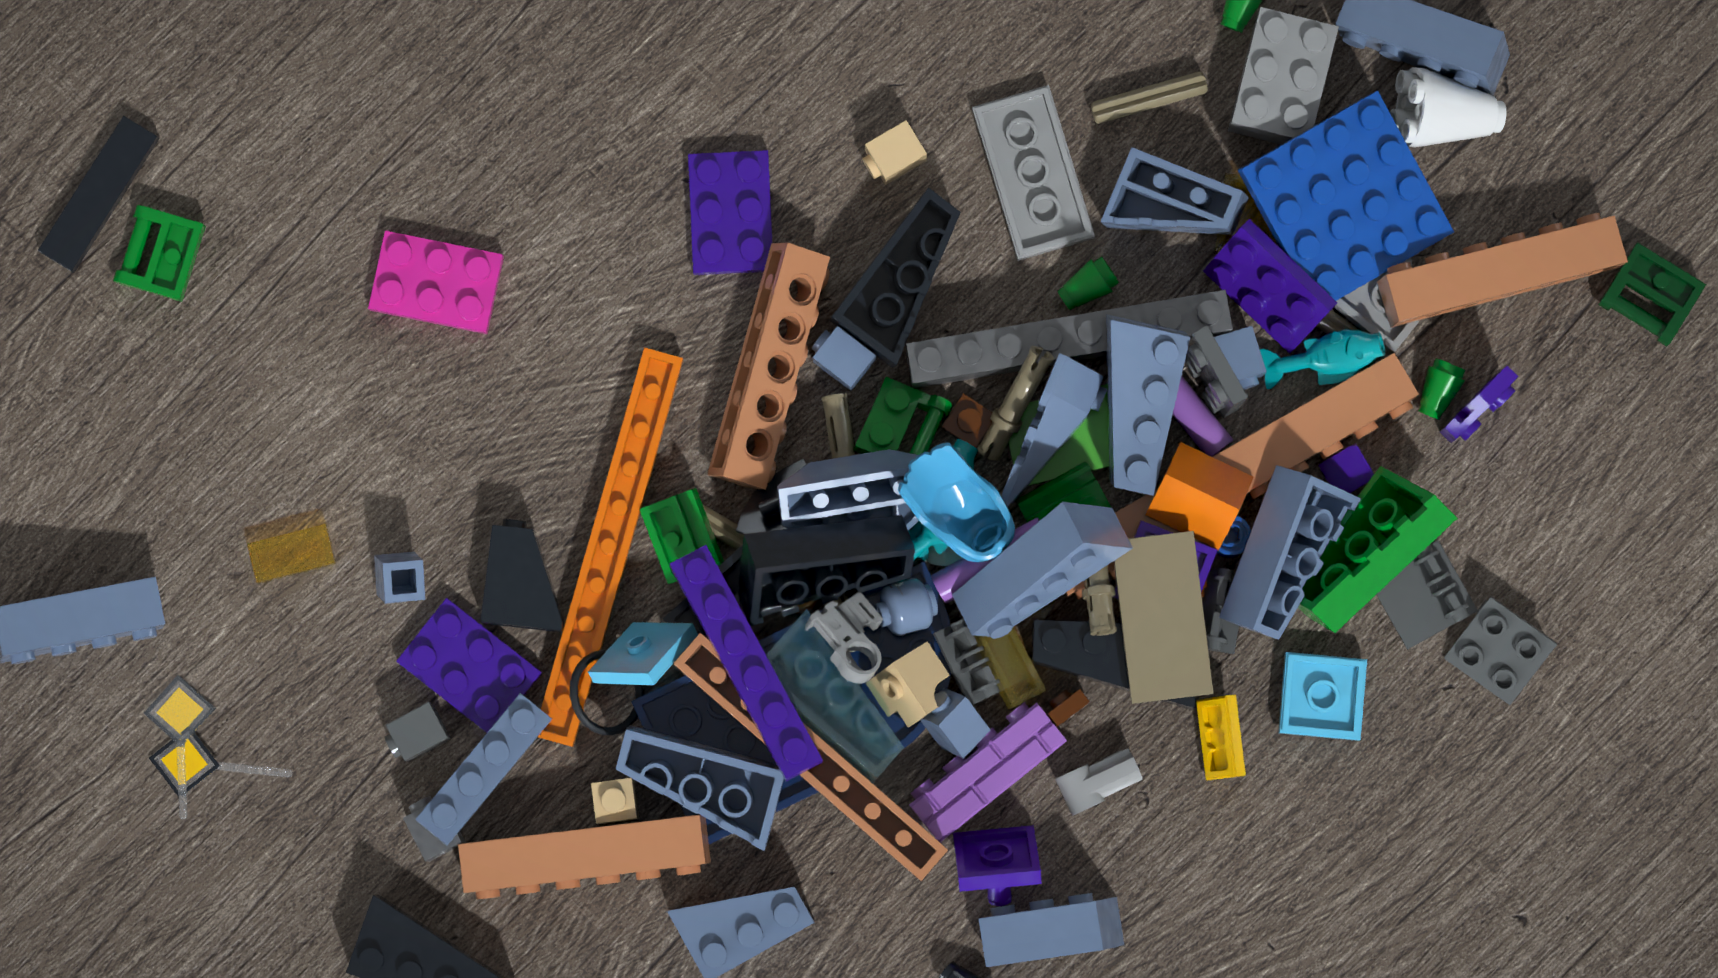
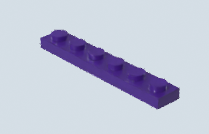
(746, 663)

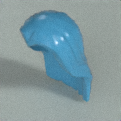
(957, 504)

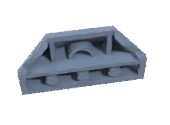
(846, 490)

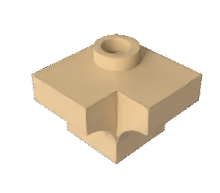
(909, 684)

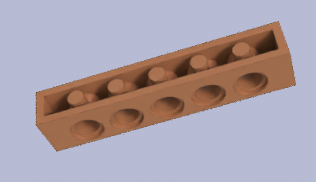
(752, 379)

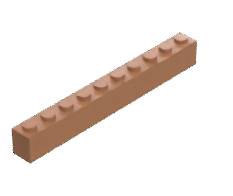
(1302, 434)

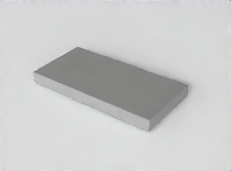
(1033, 172)

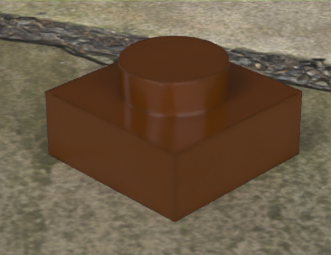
(968, 421)
(1066, 705)

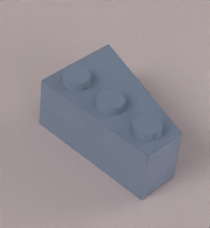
(1171, 198)
(739, 928)

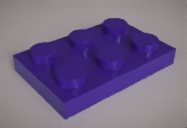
(730, 211)
(1269, 286)
(468, 665)

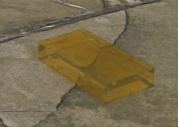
(291, 553)
(1012, 667)

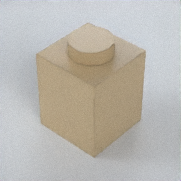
(894, 153)
(615, 801)

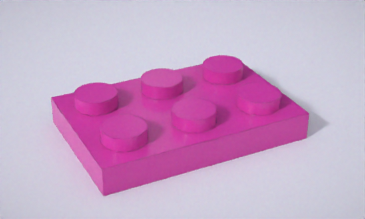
(436, 282)

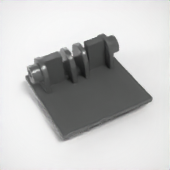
(1426, 597)
(1500, 650)
(966, 662)

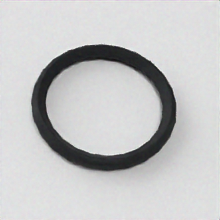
(578, 709)

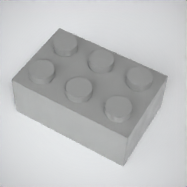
(1282, 76)

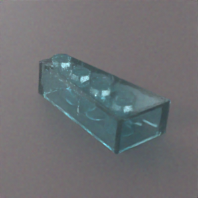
(830, 703)

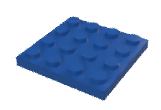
(1347, 198)

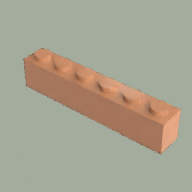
(1502, 270)
(583, 854)

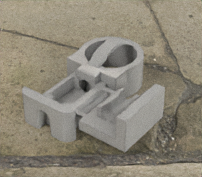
(845, 633)

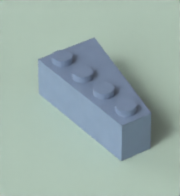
(1427, 40)
(1041, 567)

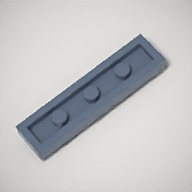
(483, 769)

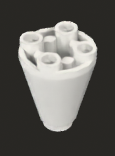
(1442, 110)

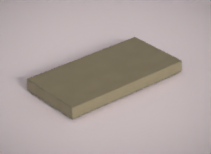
(1163, 618)

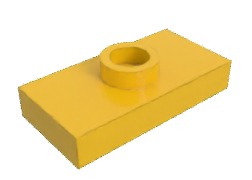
(1220, 737)

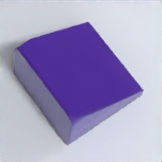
(1347, 469)

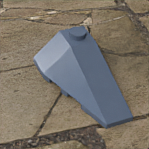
(1061, 411)

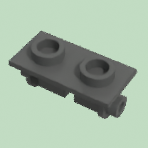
(1219, 632)

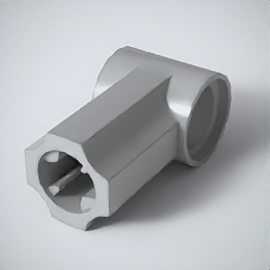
(1093, 783)

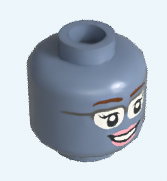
(907, 606)

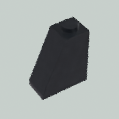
(518, 581)

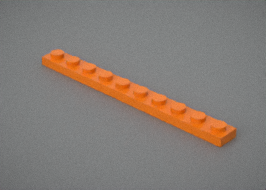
(610, 538)

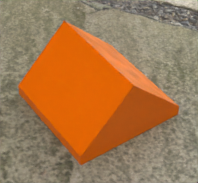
(1199, 496)

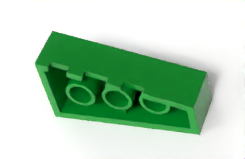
(1377, 543)

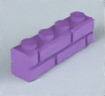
(988, 772)

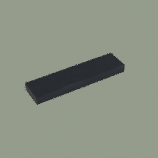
(98, 194)

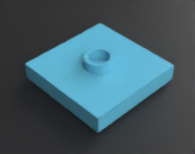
(643, 653)
(1322, 696)

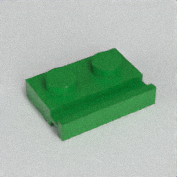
(1073, 486)
(678, 528)

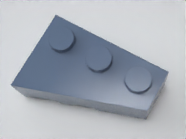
(1050, 930)

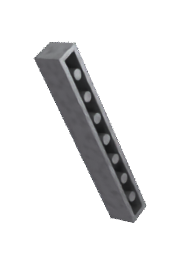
(1074, 336)

